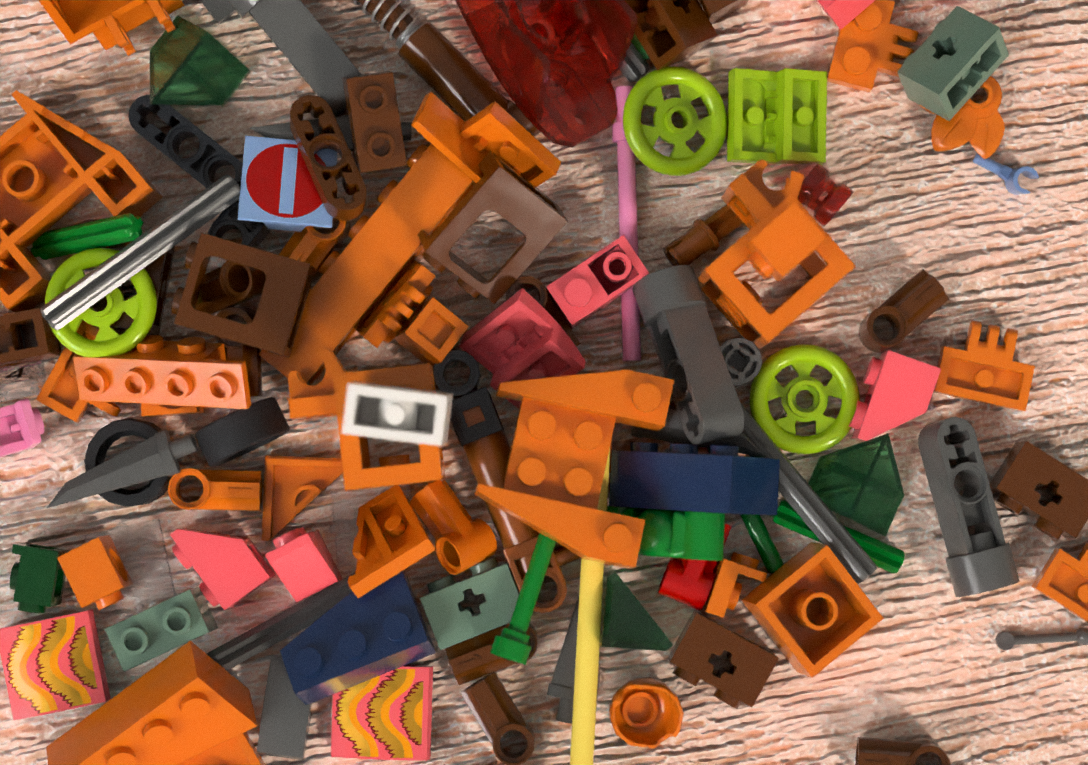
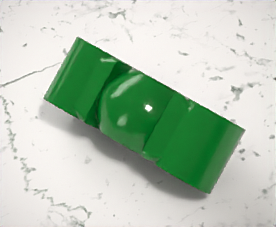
(679, 533)

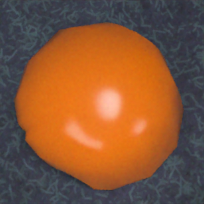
(645, 712)

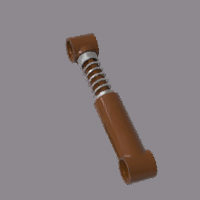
(439, 62)

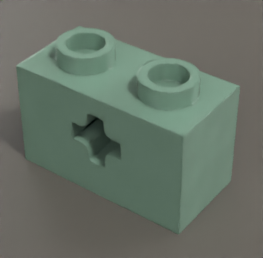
(953, 62)
(454, 624)
(161, 628)

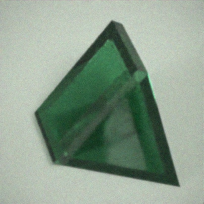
(192, 68)
(861, 483)
(626, 621)

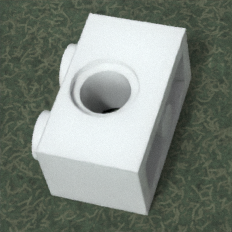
(397, 413)

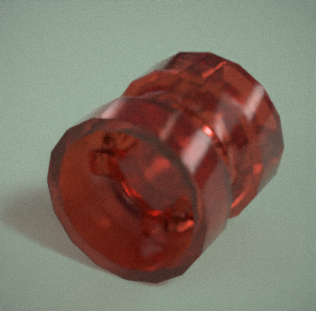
(812, 188)

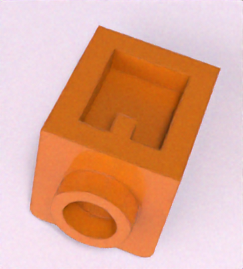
(725, 589)

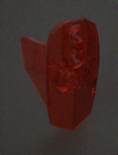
(557, 41)

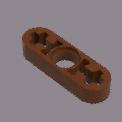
(324, 176)

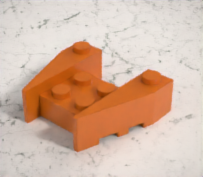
(43, 176)
(563, 455)

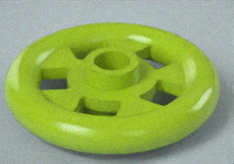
(643, 137)
(107, 341)
(841, 386)

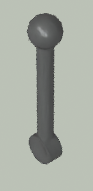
(1006, 640)

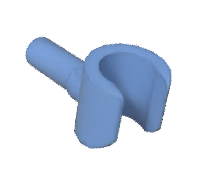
(1008, 174)

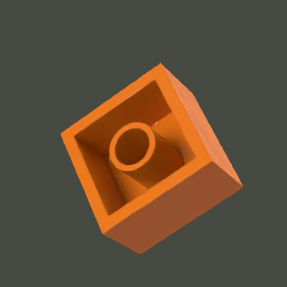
(812, 609)

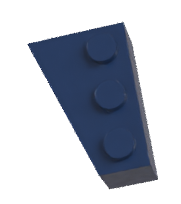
(694, 480)
(358, 641)

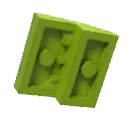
(777, 116)

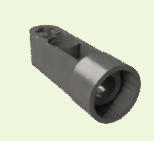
(304, 45)
(689, 353)
(975, 560)

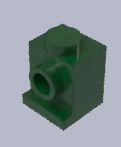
(37, 577)

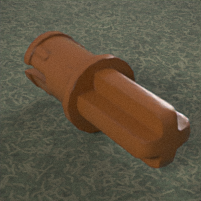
(702, 237)

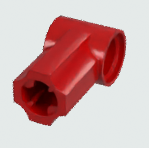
(689, 579)

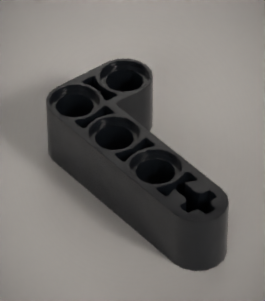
(200, 166)

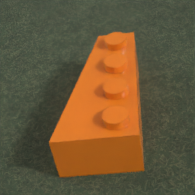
(162, 716)

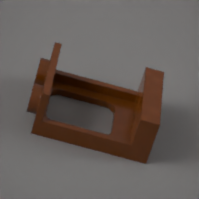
(514, 200)
(279, 305)

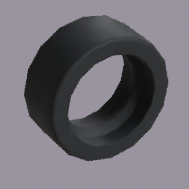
(242, 431)
(97, 452)

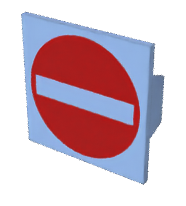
(279, 186)

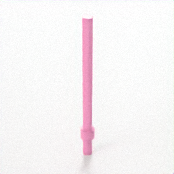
(627, 226)

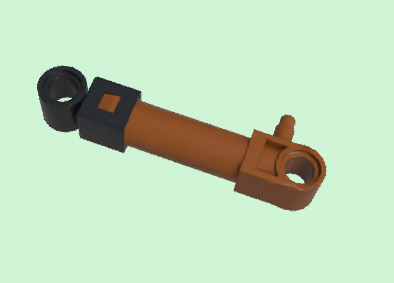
(488, 453)

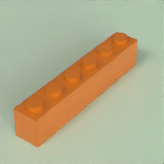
(373, 259)

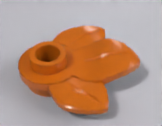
(974, 123)

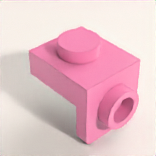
(19, 427)

